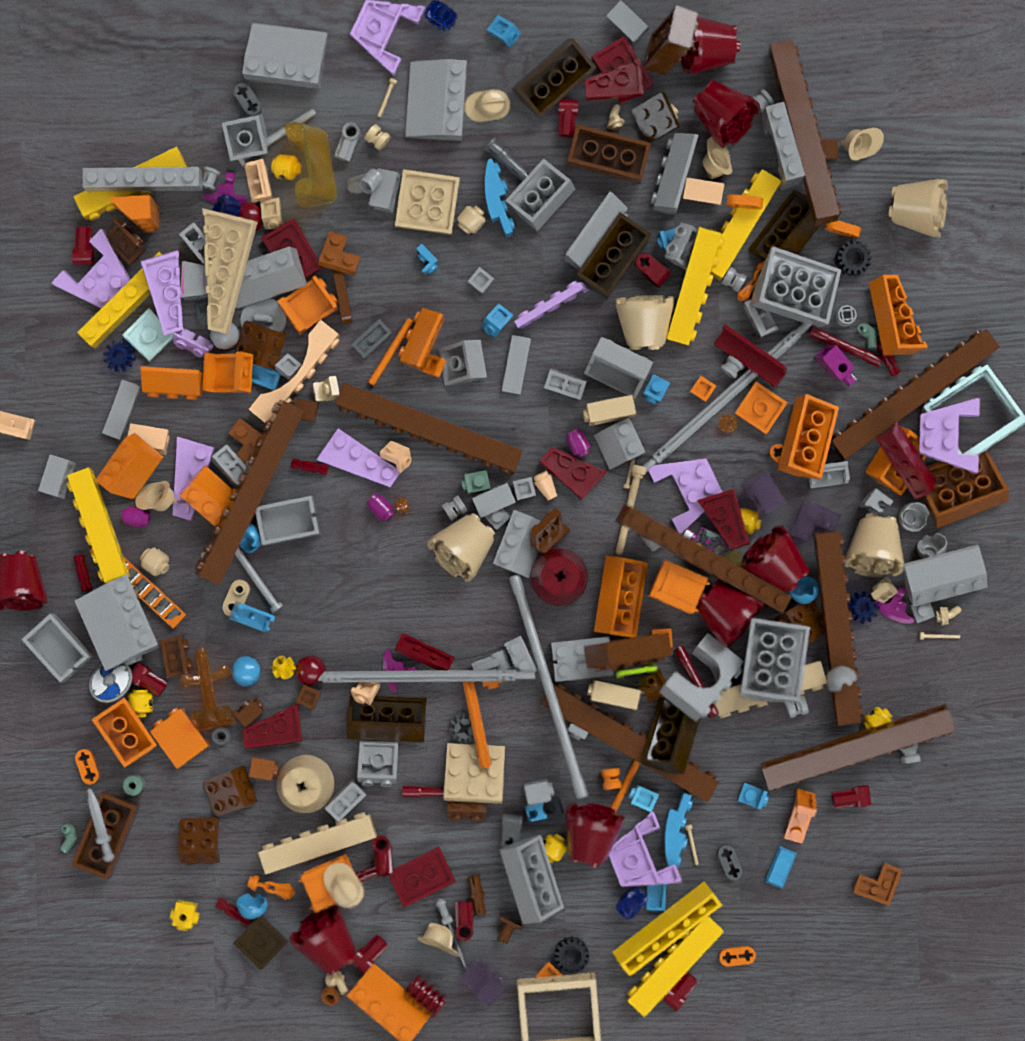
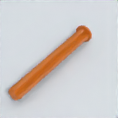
(477, 725)

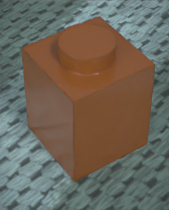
(263, 768)

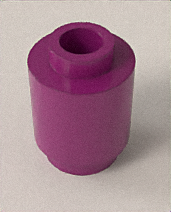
(578, 443)
(380, 507)
(135, 517)

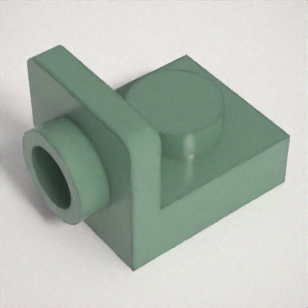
(476, 482)

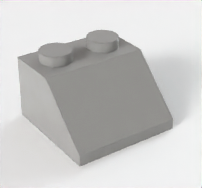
(245, 137)
(463, 362)
(619, 443)

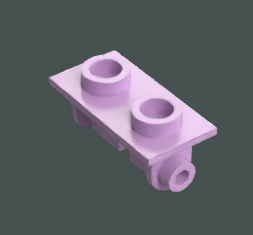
(184, 340)

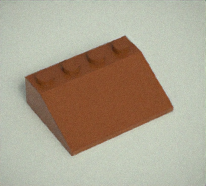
(963, 493)

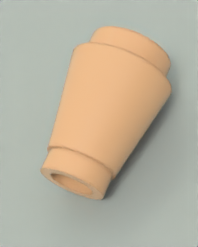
(545, 485)

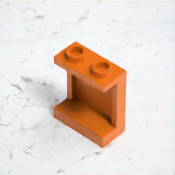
(308, 305)
(227, 373)
(179, 737)

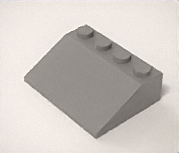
(285, 56)
(436, 99)
(796, 287)
(116, 623)
(774, 661)

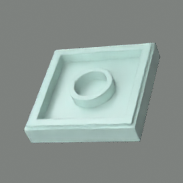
(147, 335)

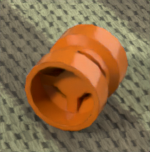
(611, 783)

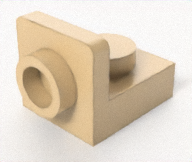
(271, 213)
(326, 390)
(884, 590)

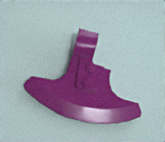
(226, 189)
(896, 608)
(390, 664)

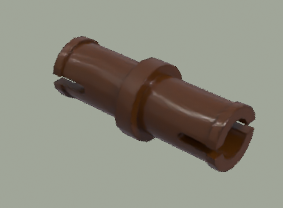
(477, 895)

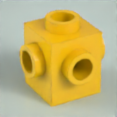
(188, 909)

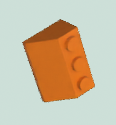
(140, 210)
(421, 338)
(171, 382)
(129, 467)
(884, 472)
(207, 494)
(124, 732)

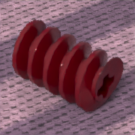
(426, 995)

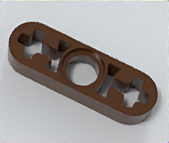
(343, 297)

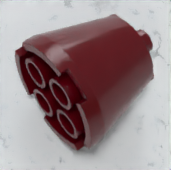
(713, 47)
(725, 112)
(776, 559)
(21, 582)
(547, 585)
(727, 612)
(591, 832)
(325, 940)

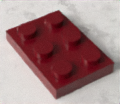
(619, 54)
(291, 236)
(421, 876)

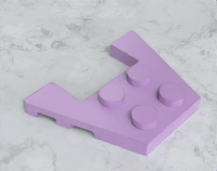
(376, 26)
(102, 280)
(940, 434)
(694, 481)
(633, 861)

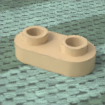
(233, 595)

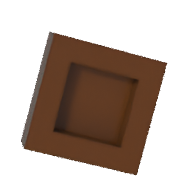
(308, 697)

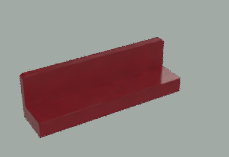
(751, 356)
(906, 461)

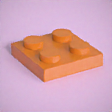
(761, 408)

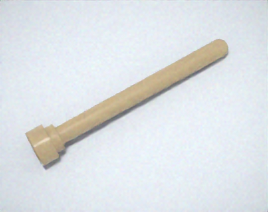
(637, 473)

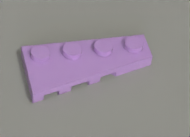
(164, 285)
(528, 317)
(355, 458)
(189, 460)

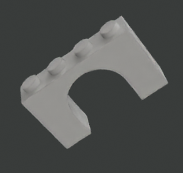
(777, 123)
(696, 700)

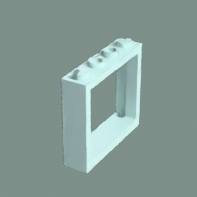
(1000, 391)

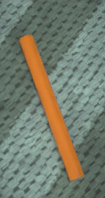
(390, 352)
(625, 785)

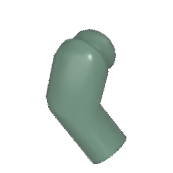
(869, 333)
(70, 836)

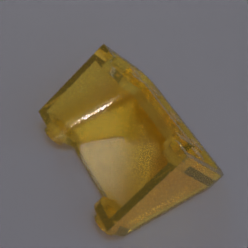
(320, 185)

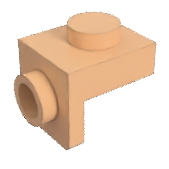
(397, 454)
(365, 692)

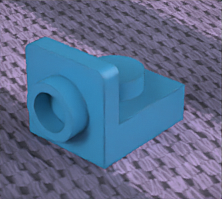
(504, 30)
(665, 238)
(426, 256)
(496, 320)
(655, 389)
(753, 796)

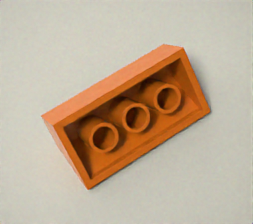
(808, 437)
(621, 596)
(389, 1004)

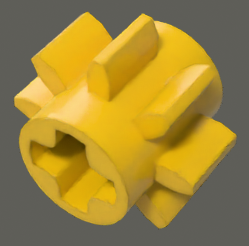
(283, 667)

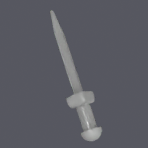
(103, 838)
(447, 919)

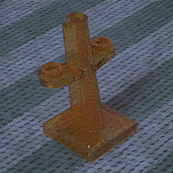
(212, 715)

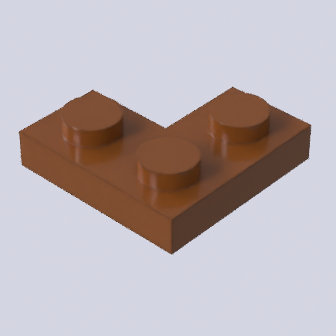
(334, 257)
(246, 435)
(880, 889)

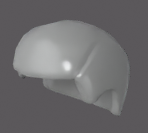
(225, 341)
(913, 516)
(932, 546)
(840, 675)

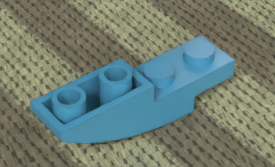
(495, 191)
(673, 839)

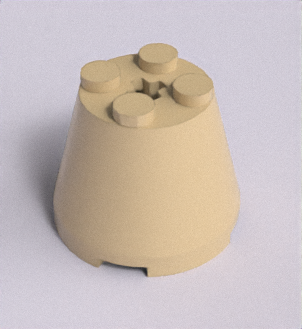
(920, 206)
(645, 320)
(462, 546)
(876, 547)
(317, 779)

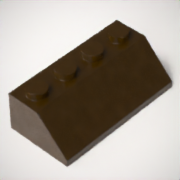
(554, 77)
(788, 229)
(613, 255)
(387, 719)
(669, 739)

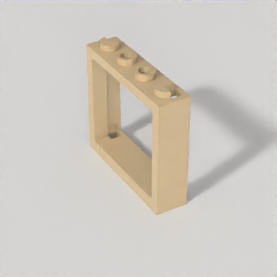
(558, 983)

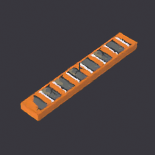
(154, 596)

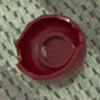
(251, 212)
(309, 669)

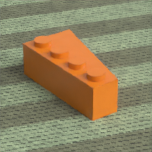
(894, 317)

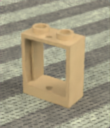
(609, 410)
(614, 694)

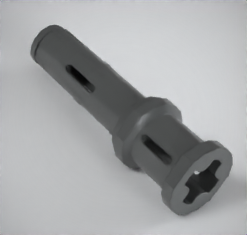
(502, 156)

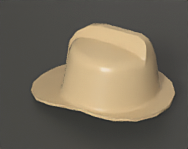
(487, 105)
(863, 143)
(716, 160)
(155, 496)
(343, 885)
(439, 937)

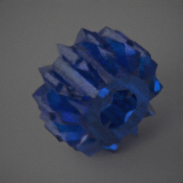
(440, 15)
(227, 205)
(116, 363)
(869, 604)
(631, 903)

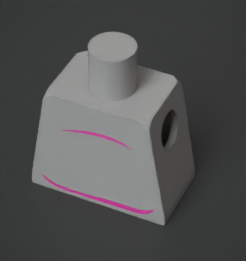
(193, 281)

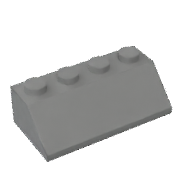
(675, 172)
(594, 230)
(271, 276)
(945, 575)
(532, 879)

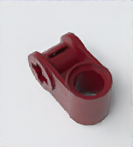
(655, 272)

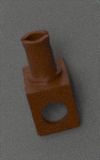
(508, 929)

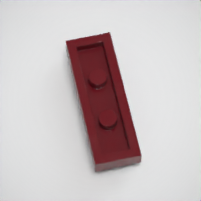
(424, 653)

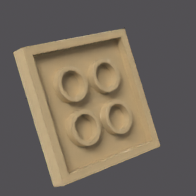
(427, 202)
(466, 779)

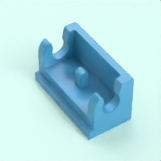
(251, 616)

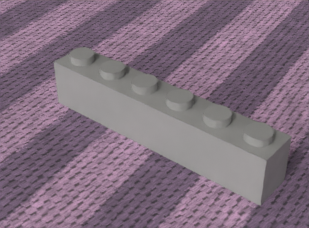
(142, 179)

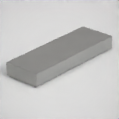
(516, 365)
(121, 409)

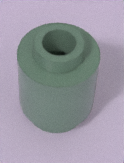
(138, 780)

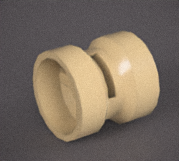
(377, 137)

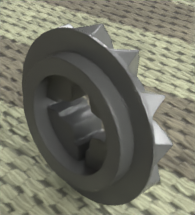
(454, 727)

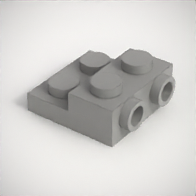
(682, 245)
(377, 763)

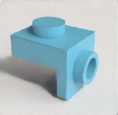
(643, 798)

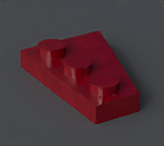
(618, 83)
(573, 473)
(727, 517)
(276, 730)

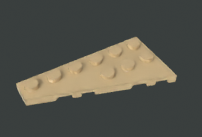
(226, 259)

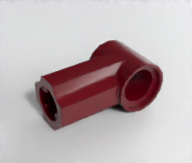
(568, 112)
(83, 252)
(143, 677)
(857, 796)
(383, 858)
(464, 917)
(366, 955)
(677, 994)

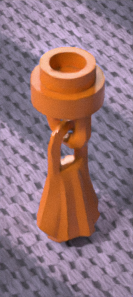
(745, 293)
(284, 891)

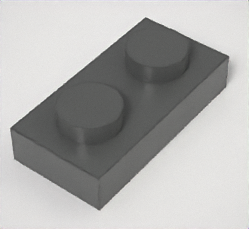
(371, 339)

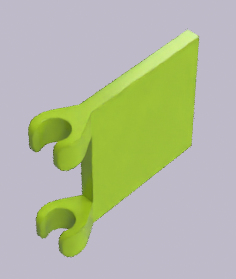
(650, 669)

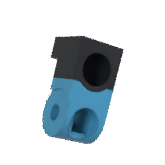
(544, 809)

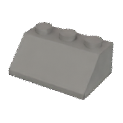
(540, 194)
(515, 548)

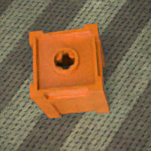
(678, 587)
(315, 886)

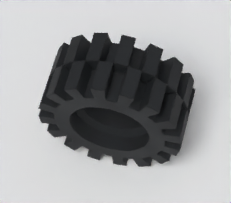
(857, 247)
(571, 967)

